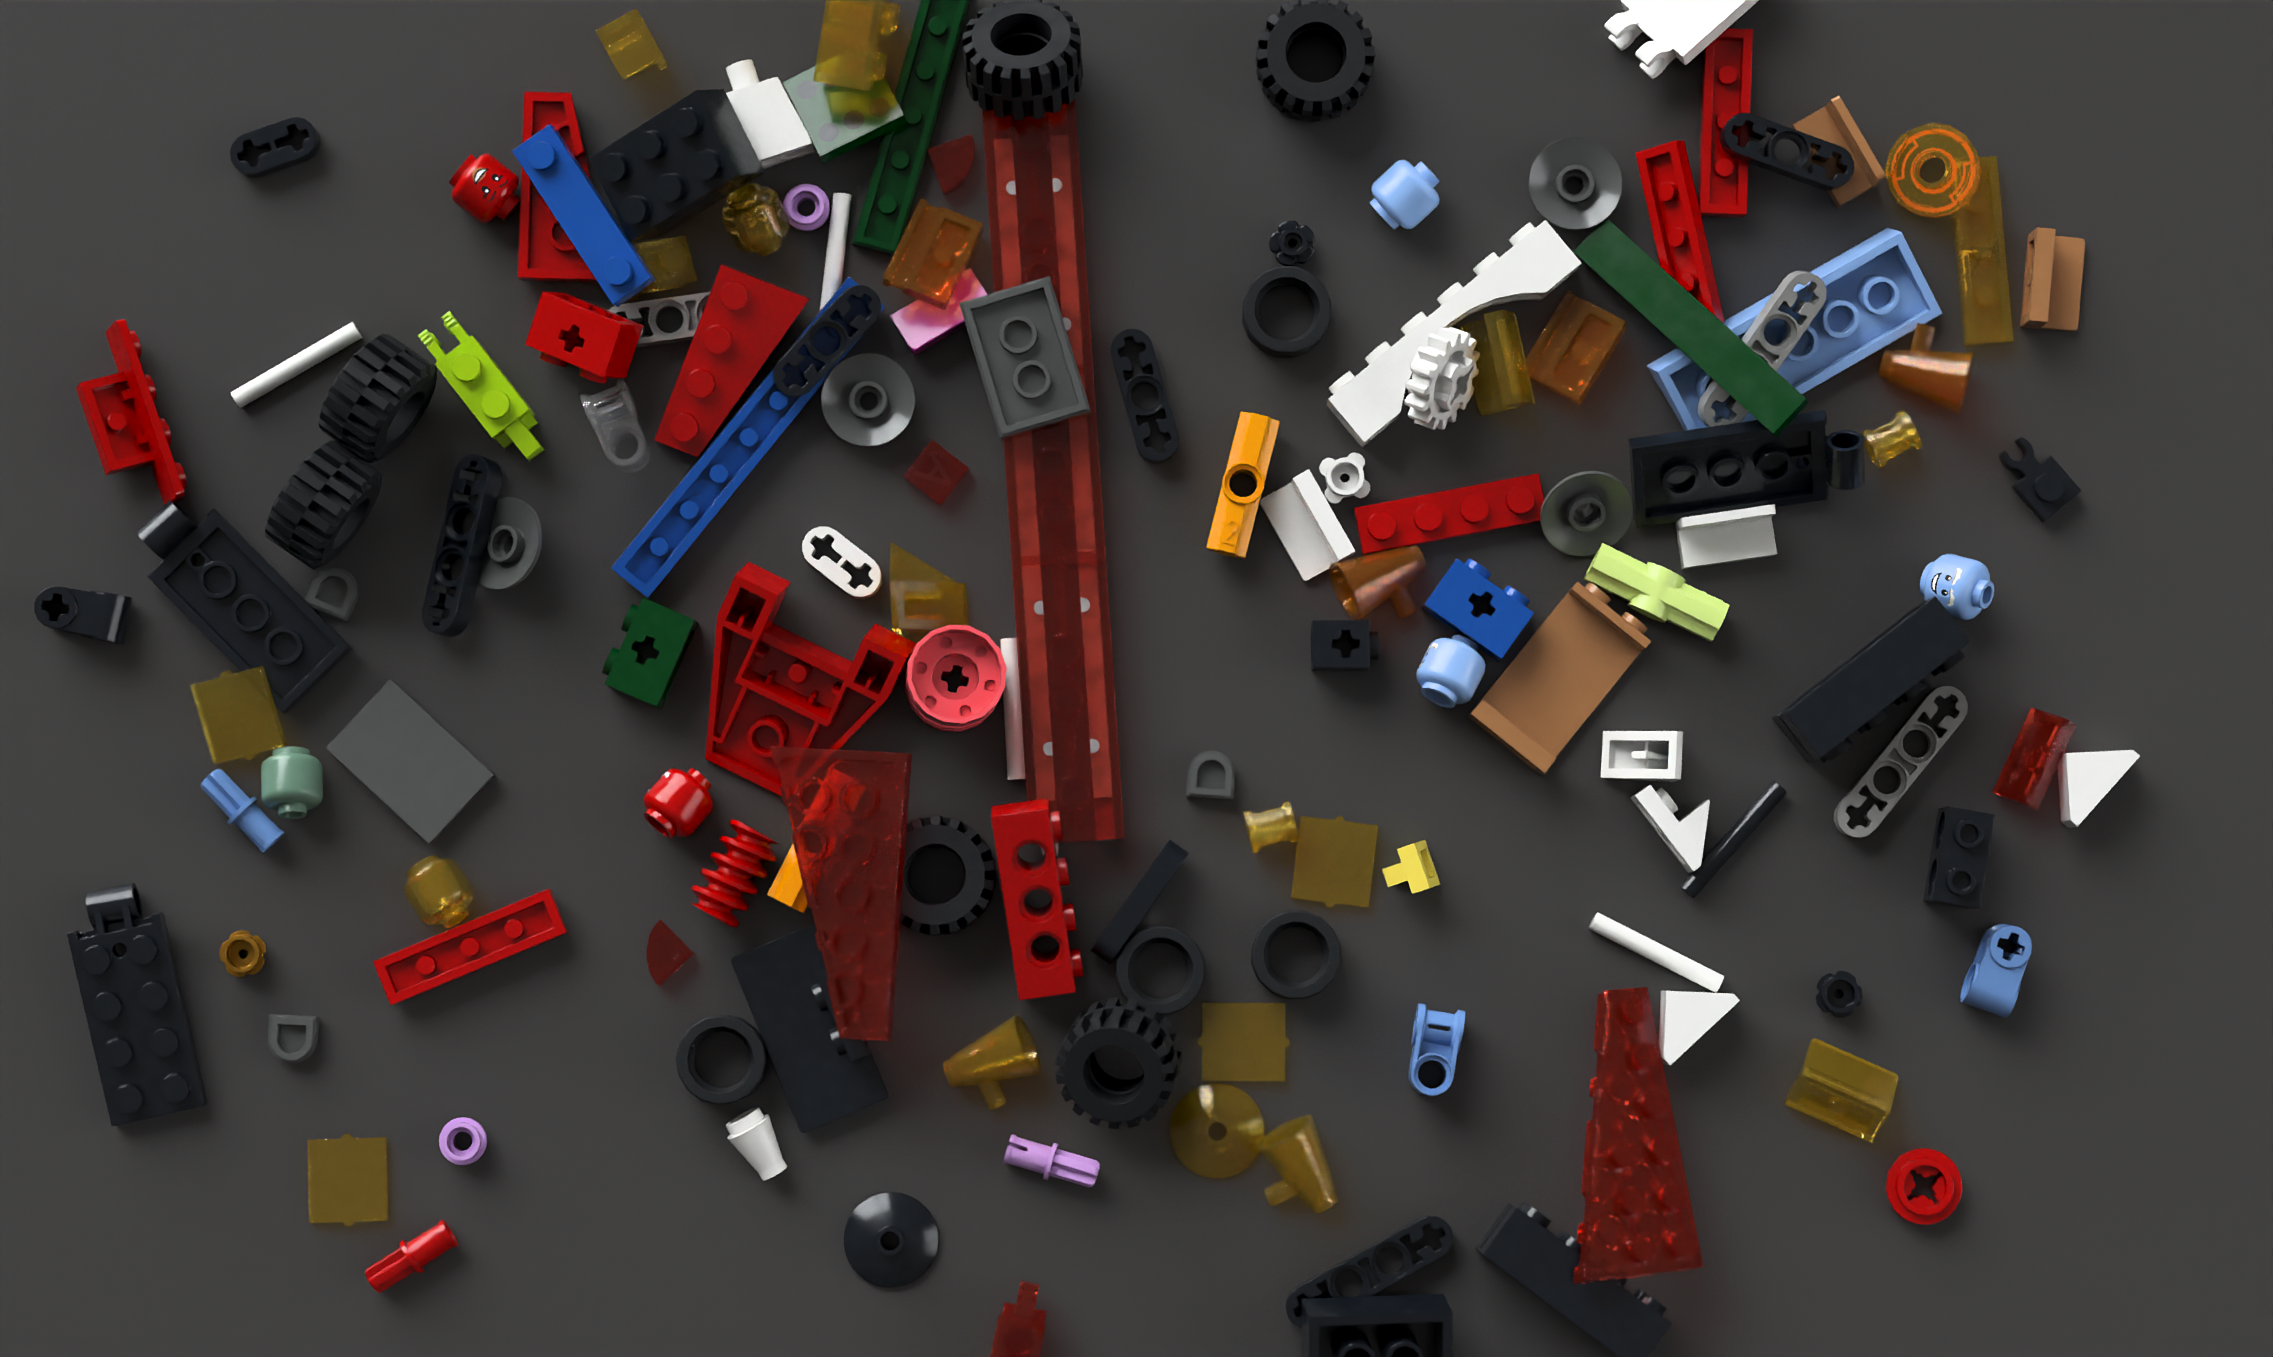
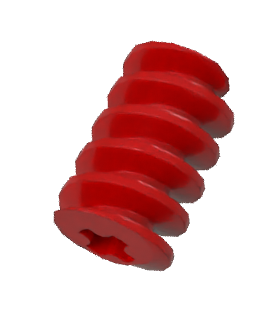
(734, 873)

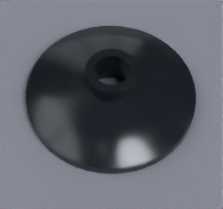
(895, 1214)

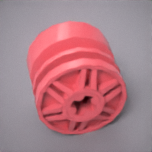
(980, 666)

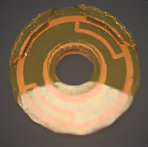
(1948, 193)

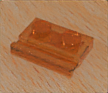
(933, 254)
(1574, 347)

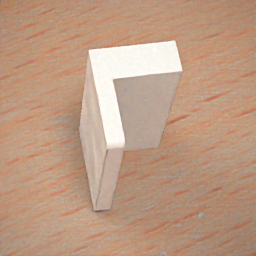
(1307, 526)
(1726, 536)

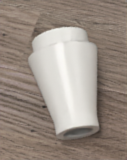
(756, 1141)

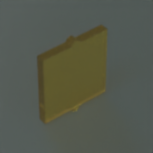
(238, 715)
(1334, 861)
(1243, 1042)
(348, 1180)

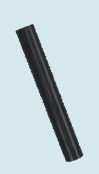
(1733, 839)

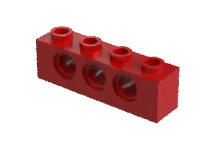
(1036, 972)

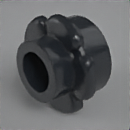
(1290, 256)
(1851, 996)

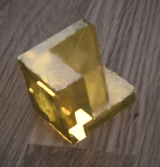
(630, 45)

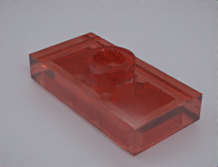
(2034, 758)

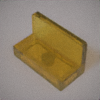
(1502, 366)
(1843, 1090)

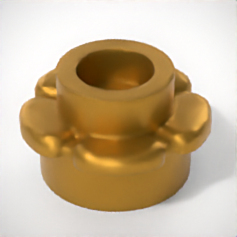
(230, 951)

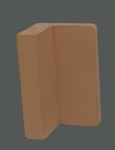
(1838, 127)
(2052, 281)

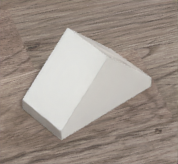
(1642, 755)
(2087, 778)
(1687, 1018)

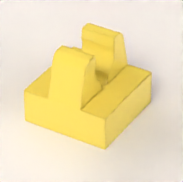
(1415, 868)

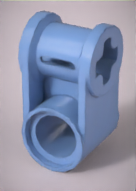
(1994, 976)
(1435, 1046)

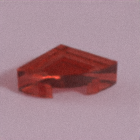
(953, 162)
(665, 953)

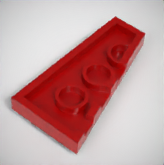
(543, 244)
(729, 347)

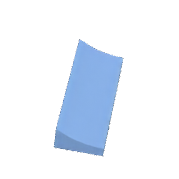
(1869, 303)

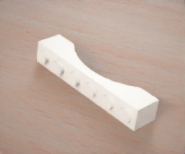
(1525, 272)

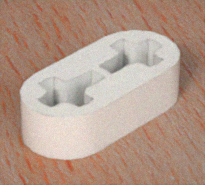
(849, 553)

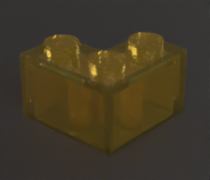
(852, 42)

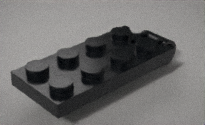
(1741, 468)
(241, 602)
(135, 1009)

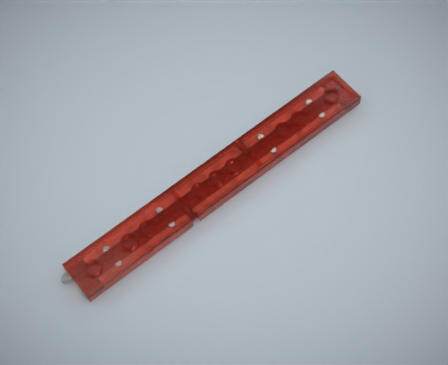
(1056, 493)

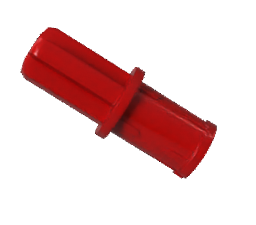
(411, 1257)

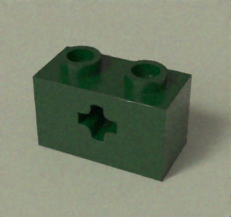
(672, 639)

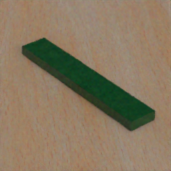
(906, 146)
(1691, 327)

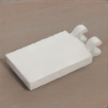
(1675, 27)

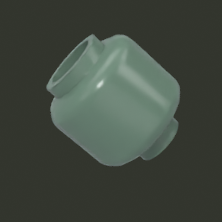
(291, 782)

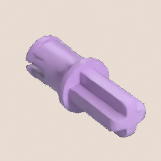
(1051, 1161)

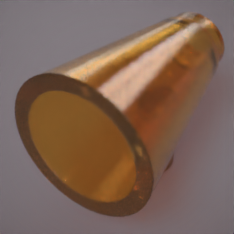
(1929, 374)
(1373, 578)

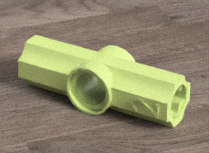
(1656, 592)

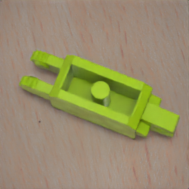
(485, 389)

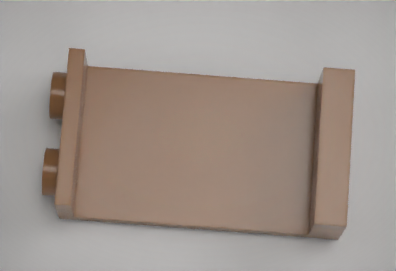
(1560, 676)

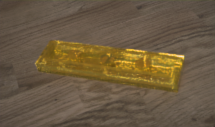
(1983, 263)

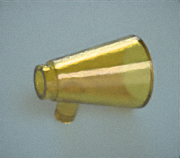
(996, 1056)
(1301, 1161)

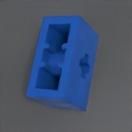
(1490, 633)

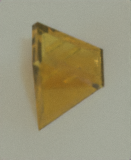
(923, 596)

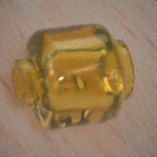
(755, 219)
(438, 891)

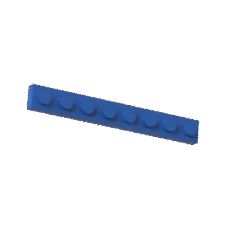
(728, 460)

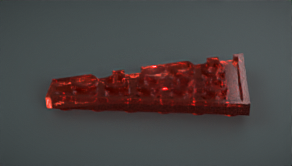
(851, 854)
(1633, 1165)

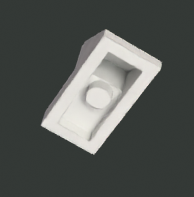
(1682, 836)

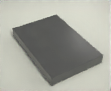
(1025, 357)
(410, 761)

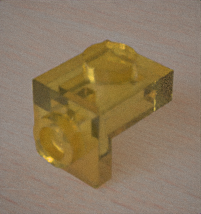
(668, 262)

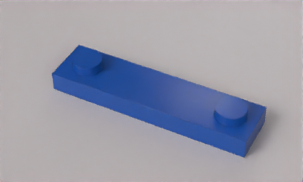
(583, 215)

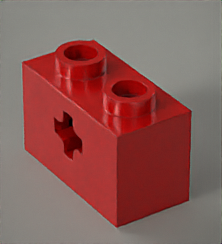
(566, 319)

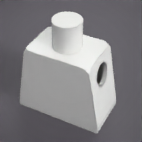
(767, 116)

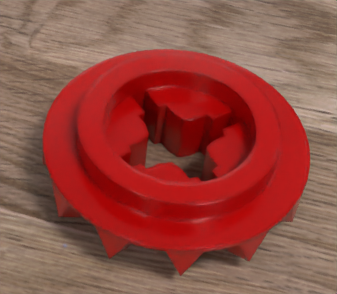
(1945, 1189)

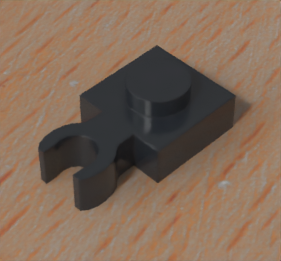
(2043, 485)

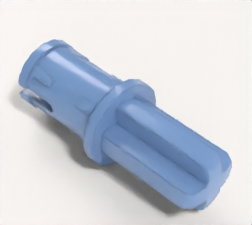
(241, 810)

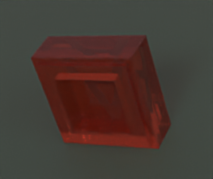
(936, 472)

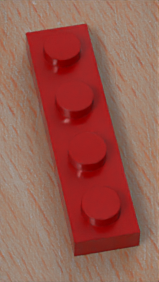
(1724, 95)
(1678, 221)
(1449, 514)
(470, 947)

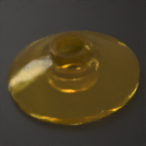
(1210, 1105)

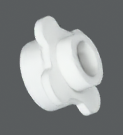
(1351, 466)

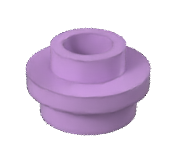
(811, 193)
(448, 1145)

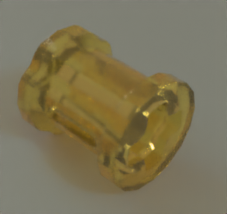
(1891, 439)
(1270, 826)

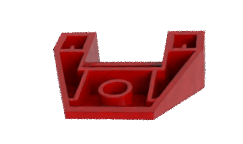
(784, 688)

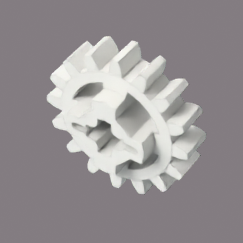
(1442, 378)

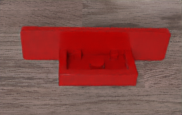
(126, 420)

